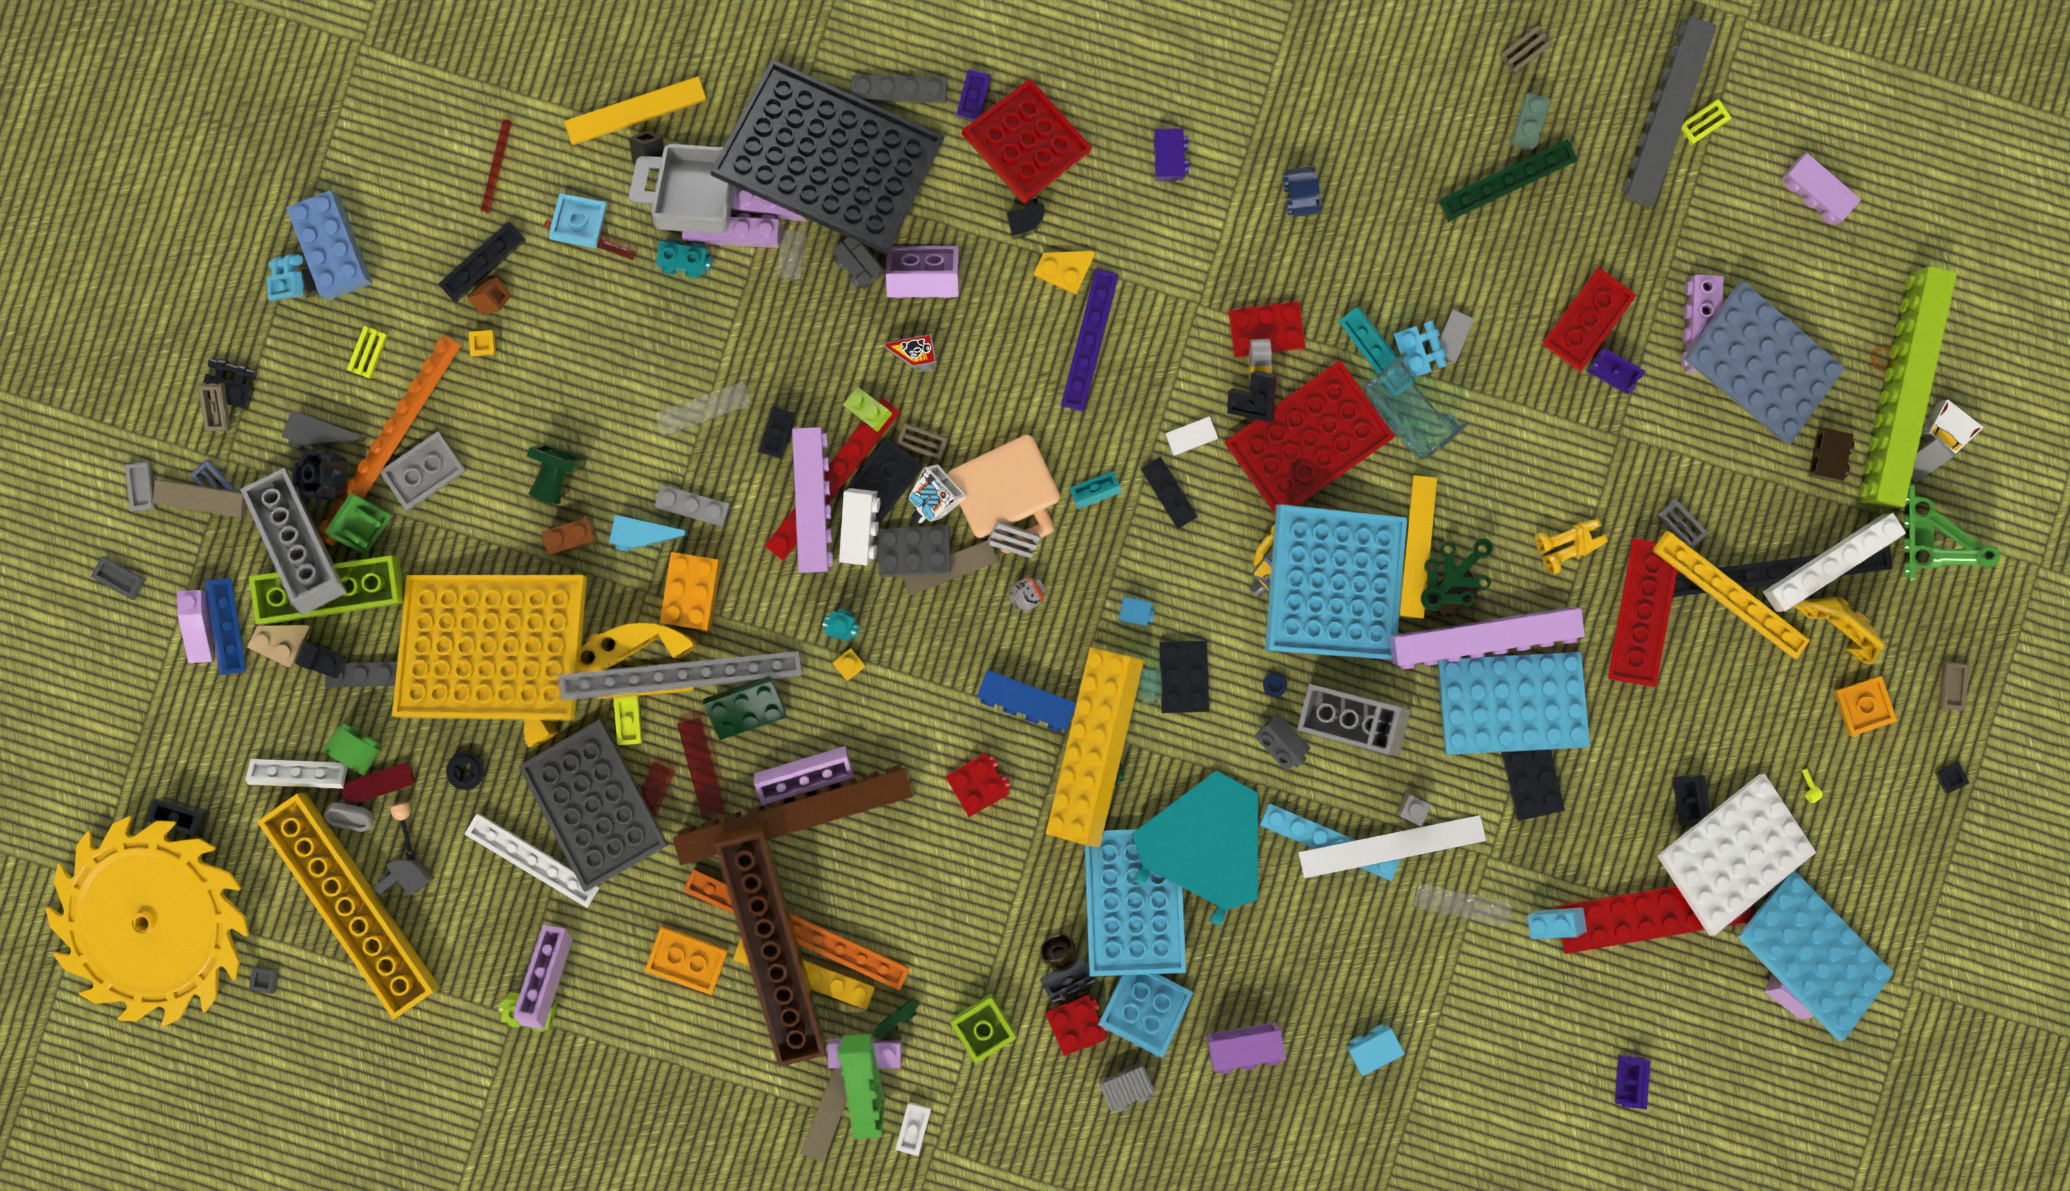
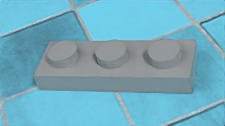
(692, 505)

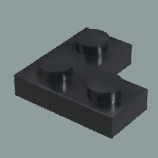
(1257, 403)

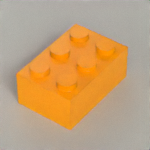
(690, 591)

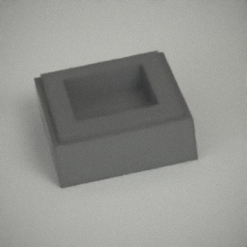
(263, 979)

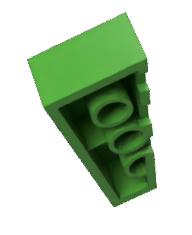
(862, 1085)

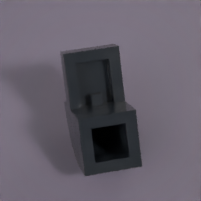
(1026, 220)
(319, 658)

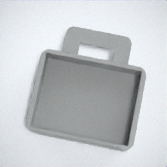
(685, 190)

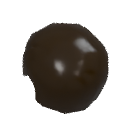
(1058, 951)

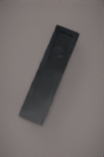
(482, 262)

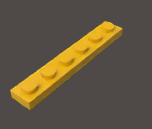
(828, 982)

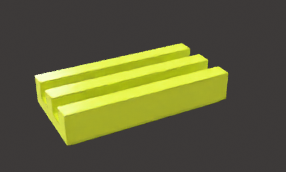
(1688, 132)
(359, 348)

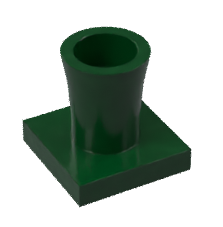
(552, 471)

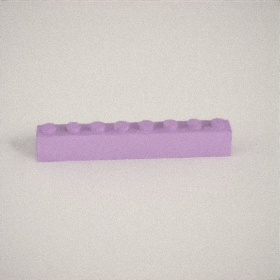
(1486, 636)

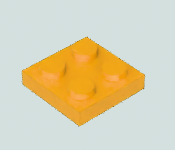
(1865, 705)

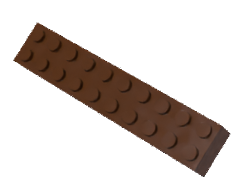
(801, 813)
(770, 944)

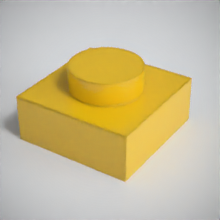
(482, 343)
(849, 664)

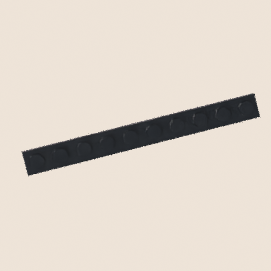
(1773, 571)

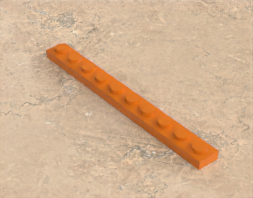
(396, 426)
(811, 935)

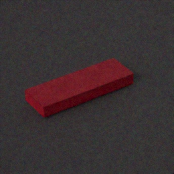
(378, 784)

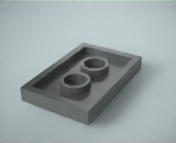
(914, 551)

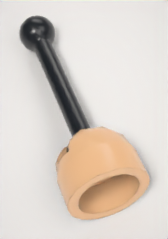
(401, 812)

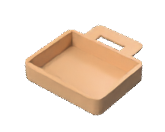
(1007, 488)

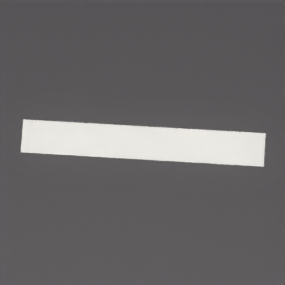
(1392, 846)

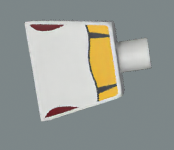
(1950, 425)

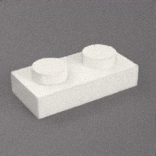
(913, 1128)

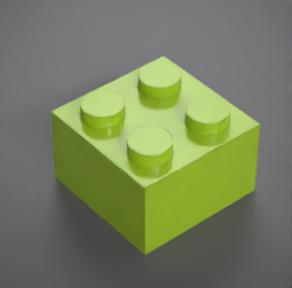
(983, 1028)

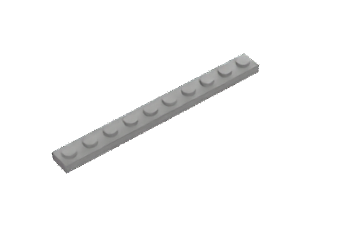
(678, 675)

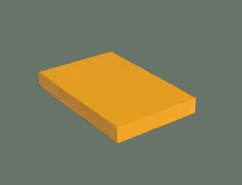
(686, 960)

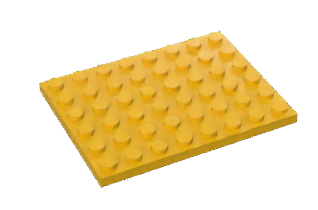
(488, 646)

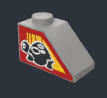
(915, 352)

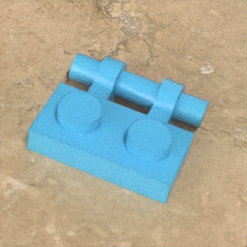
(285, 281)
(1411, 343)

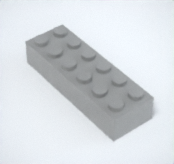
(293, 541)

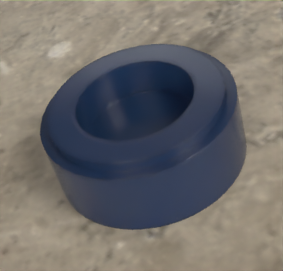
(1274, 685)

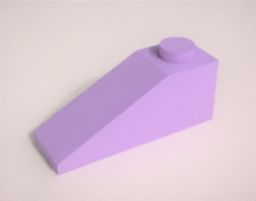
(195, 625)

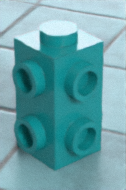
(691, 259)
(841, 625)

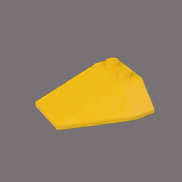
(1865, 643)

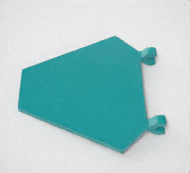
(1206, 844)

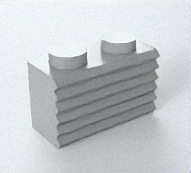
(1127, 1087)

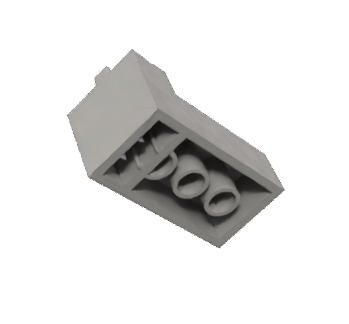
(1354, 720)

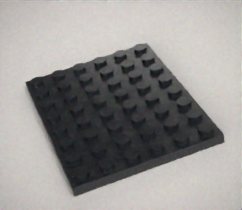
(828, 156)

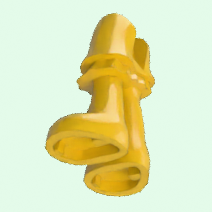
(1581, 545)

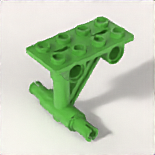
(1922, 539)

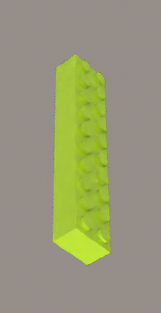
(1907, 388)

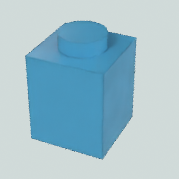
(1136, 611)

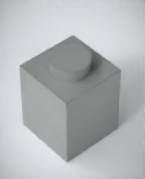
(1413, 809)

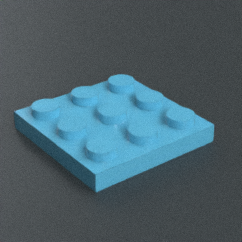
(1146, 1011)

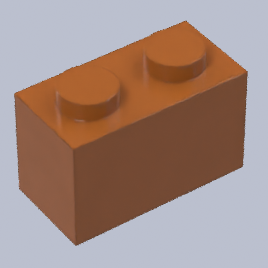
(570, 536)

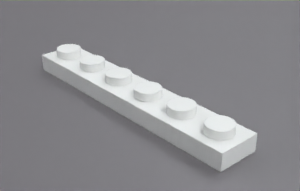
(529, 858)

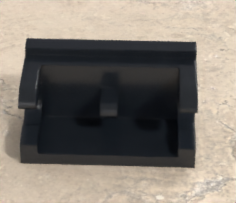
(775, 432)
(1691, 798)

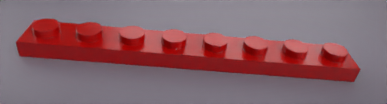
(839, 472)

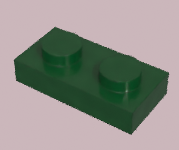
(889, 1024)

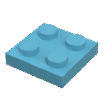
(577, 220)

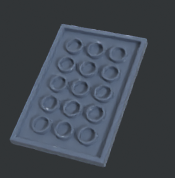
(1764, 363)

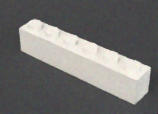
(1834, 562)

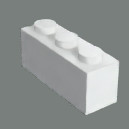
(859, 526)

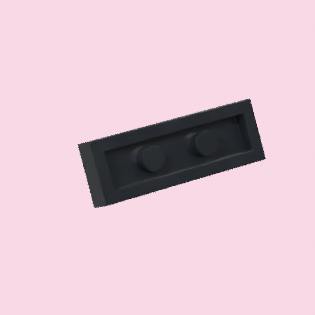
(1168, 493)

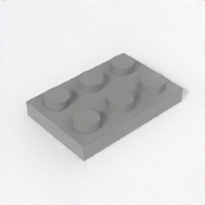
(422, 471)

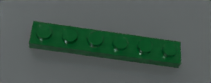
(1508, 180)

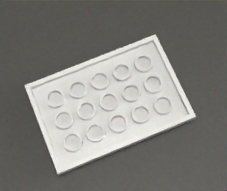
(1736, 854)

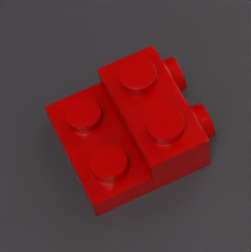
(978, 784)
(1076, 1024)

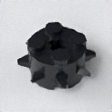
(320, 474)

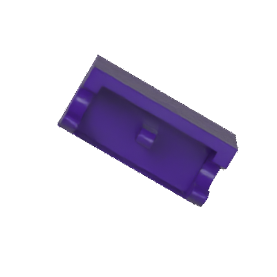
(1615, 371)
(1632, 1081)

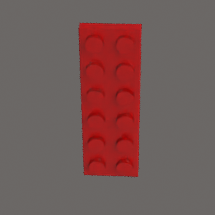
(1642, 616)

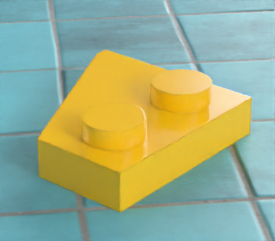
(1064, 269)

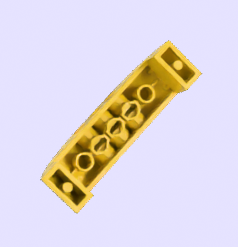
(627, 640)

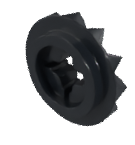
(454, 773)

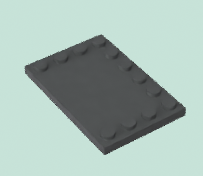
(593, 805)

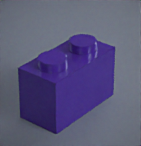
(1169, 155)

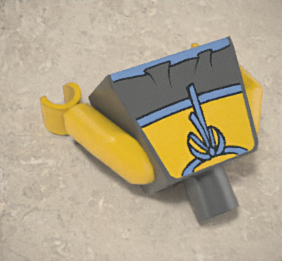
(1263, 565)

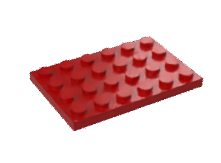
(1311, 440)

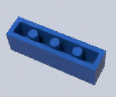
(1026, 700)

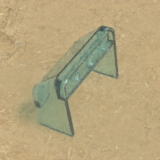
(1409, 411)

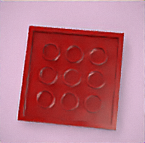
(1026, 141)

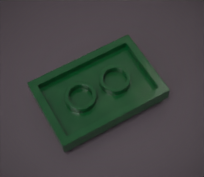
(744, 708)

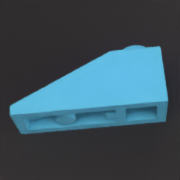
(637, 534)

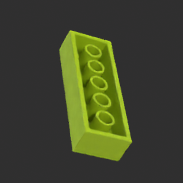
(367, 583)

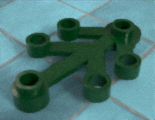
(1453, 577)

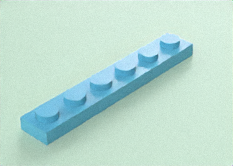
(1316, 836)

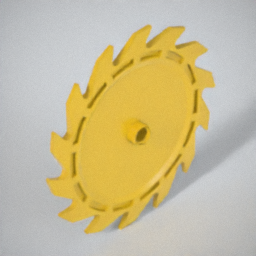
(185, 915)

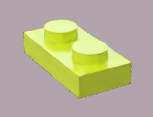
(628, 720)

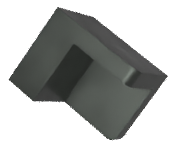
(646, 145)

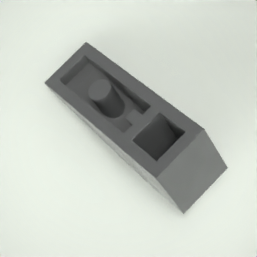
(310, 431)

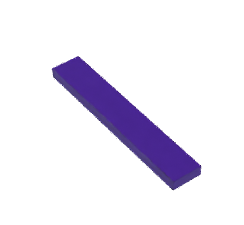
(1089, 340)

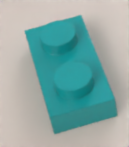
(1095, 490)

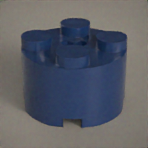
(1303, 191)

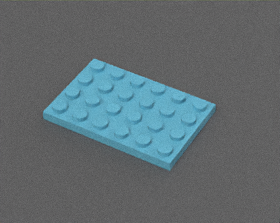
(1513, 703)
(1130, 924)
(1815, 955)

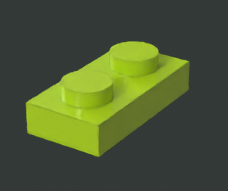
(867, 409)

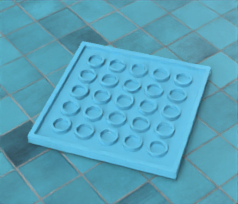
(1335, 582)

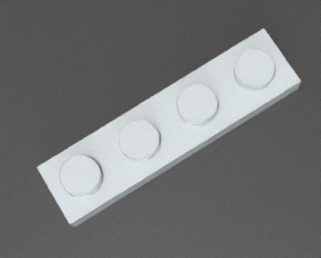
(296, 773)

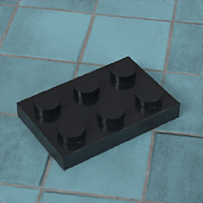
(889, 473)
(1184, 676)
(1532, 783)

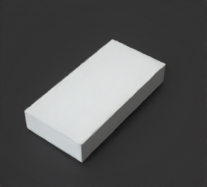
(1191, 436)

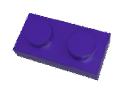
(973, 95)

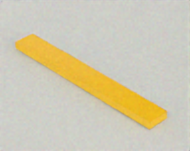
(1731, 594)

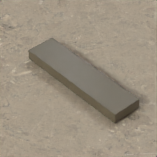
(199, 498)
(961, 564)
(826, 1118)

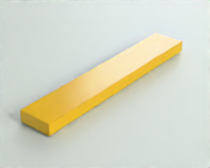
(635, 110)
(1417, 545)

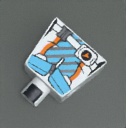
(934, 495)

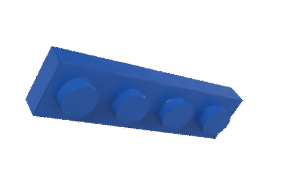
(225, 626)

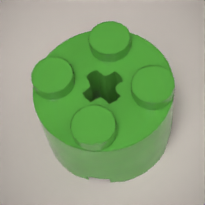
(351, 749)

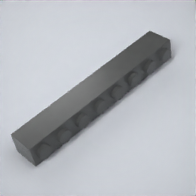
(1668, 112)

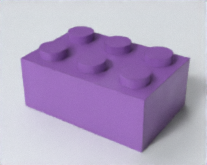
(1245, 1047)

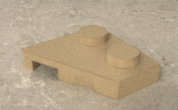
(279, 642)

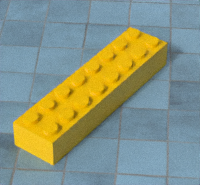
(1094, 747)

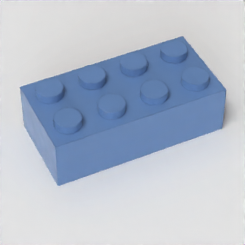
(329, 245)

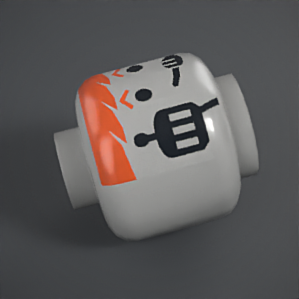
(1027, 594)

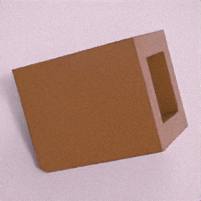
(489, 296)

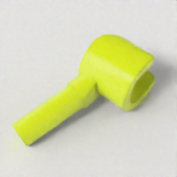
(1814, 793)

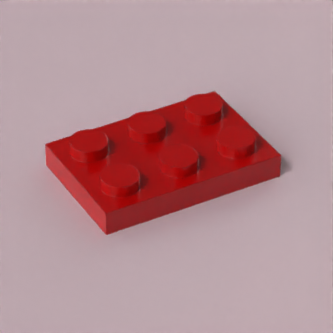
(1275, 322)

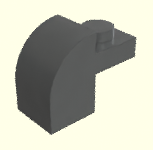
(407, 872)

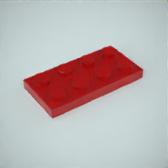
(1588, 319)

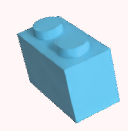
(1556, 923)
(1374, 1049)

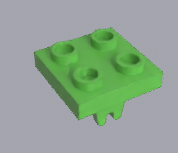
(358, 523)

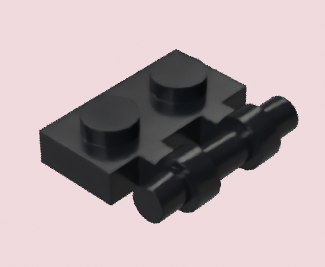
(236, 392)
(1068, 980)

